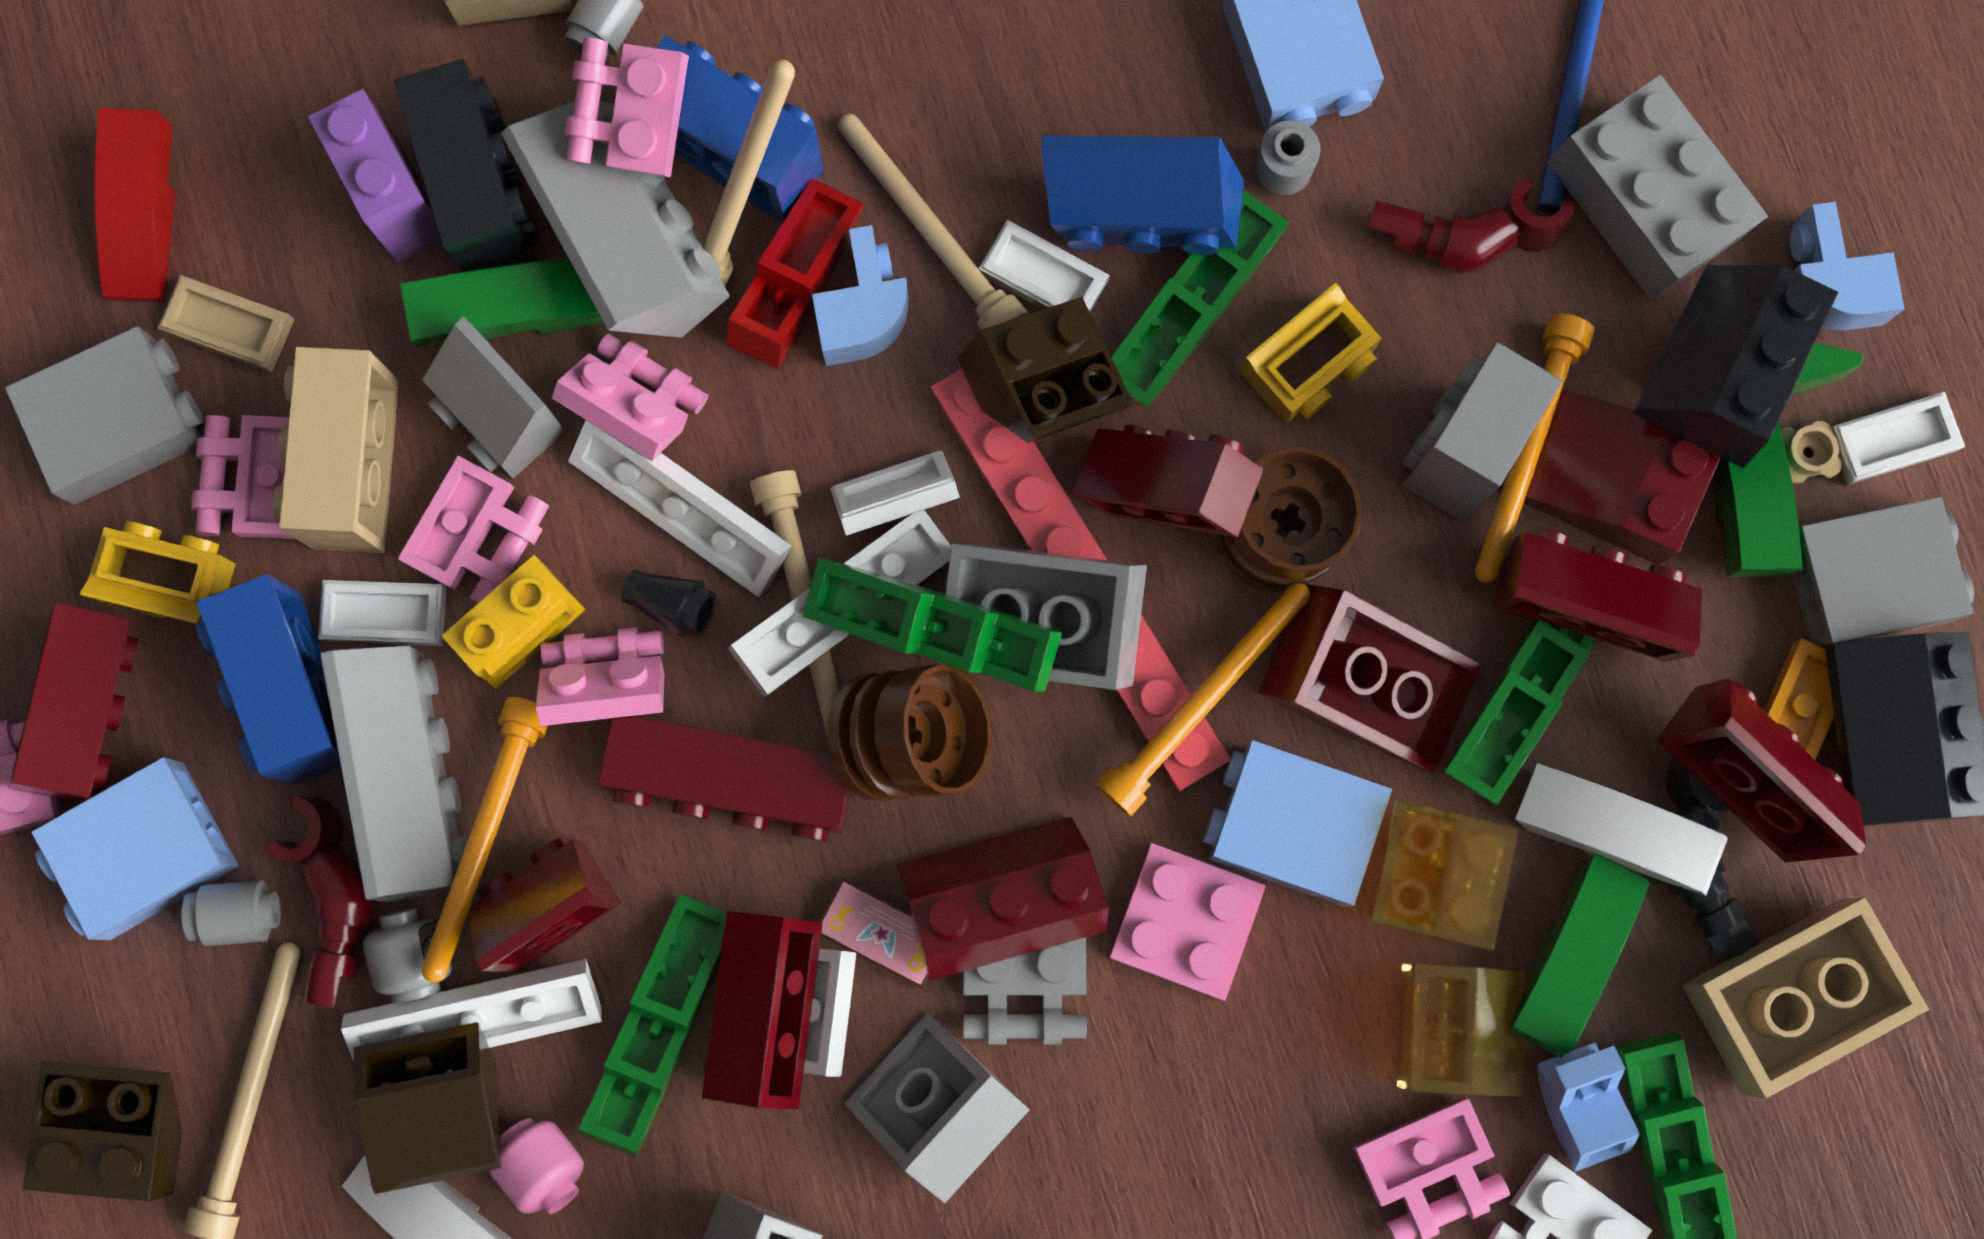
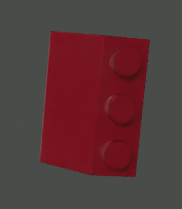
(1601, 596)
(1764, 774)
(1003, 897)

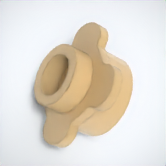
(1825, 448)

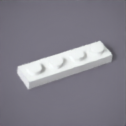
(683, 508)
(791, 642)
(505, 1008)

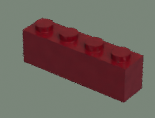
(724, 774)

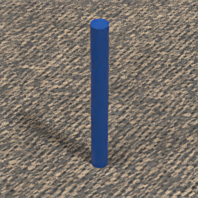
(1571, 96)

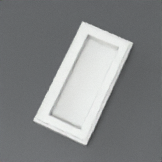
(1040, 270)
(1897, 438)
(894, 492)
(382, 613)

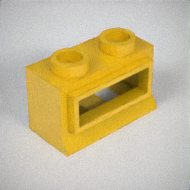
(1313, 394)
(108, 588)
(513, 622)

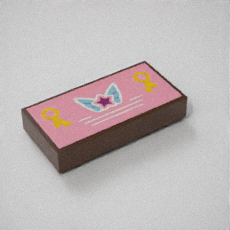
(874, 931)

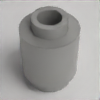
(601, 20)
(1287, 157)
(230, 913)

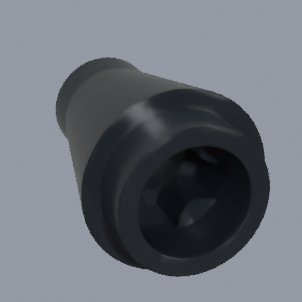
(672, 601)

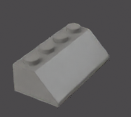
(618, 231)
(395, 770)

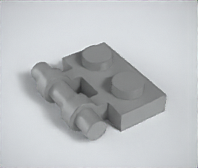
(1043, 972)

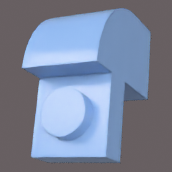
(1865, 284)
(866, 317)
(1587, 1105)

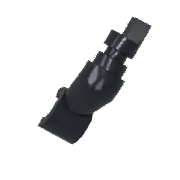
(1718, 917)

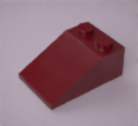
(1619, 477)
(1370, 677)
(539, 908)

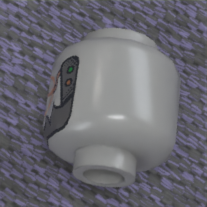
(397, 955)

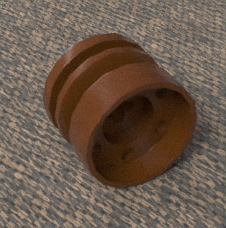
(1320, 513)
(910, 733)

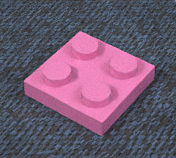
(1187, 922)

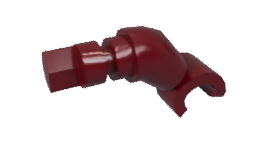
(1475, 240)
(336, 895)

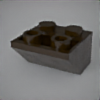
(1044, 372)
(427, 1107)
(104, 1132)

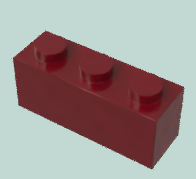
(1169, 479)
(73, 704)
(762, 1011)

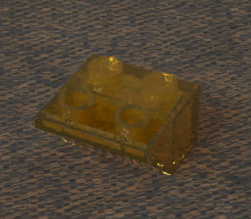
(1444, 876)
(1458, 1031)

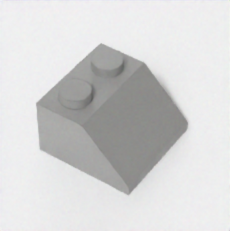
(490, 401)
(936, 1108)

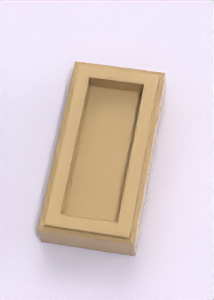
(226, 323)

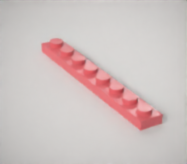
(1052, 525)

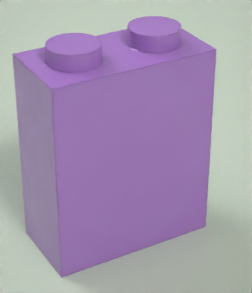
(377, 175)

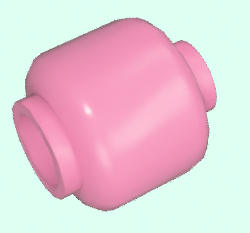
(538, 1167)

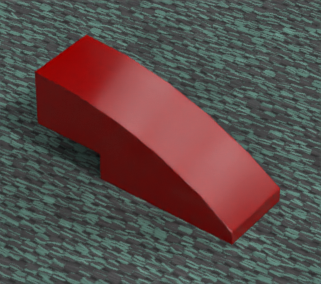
(133, 203)
(791, 271)

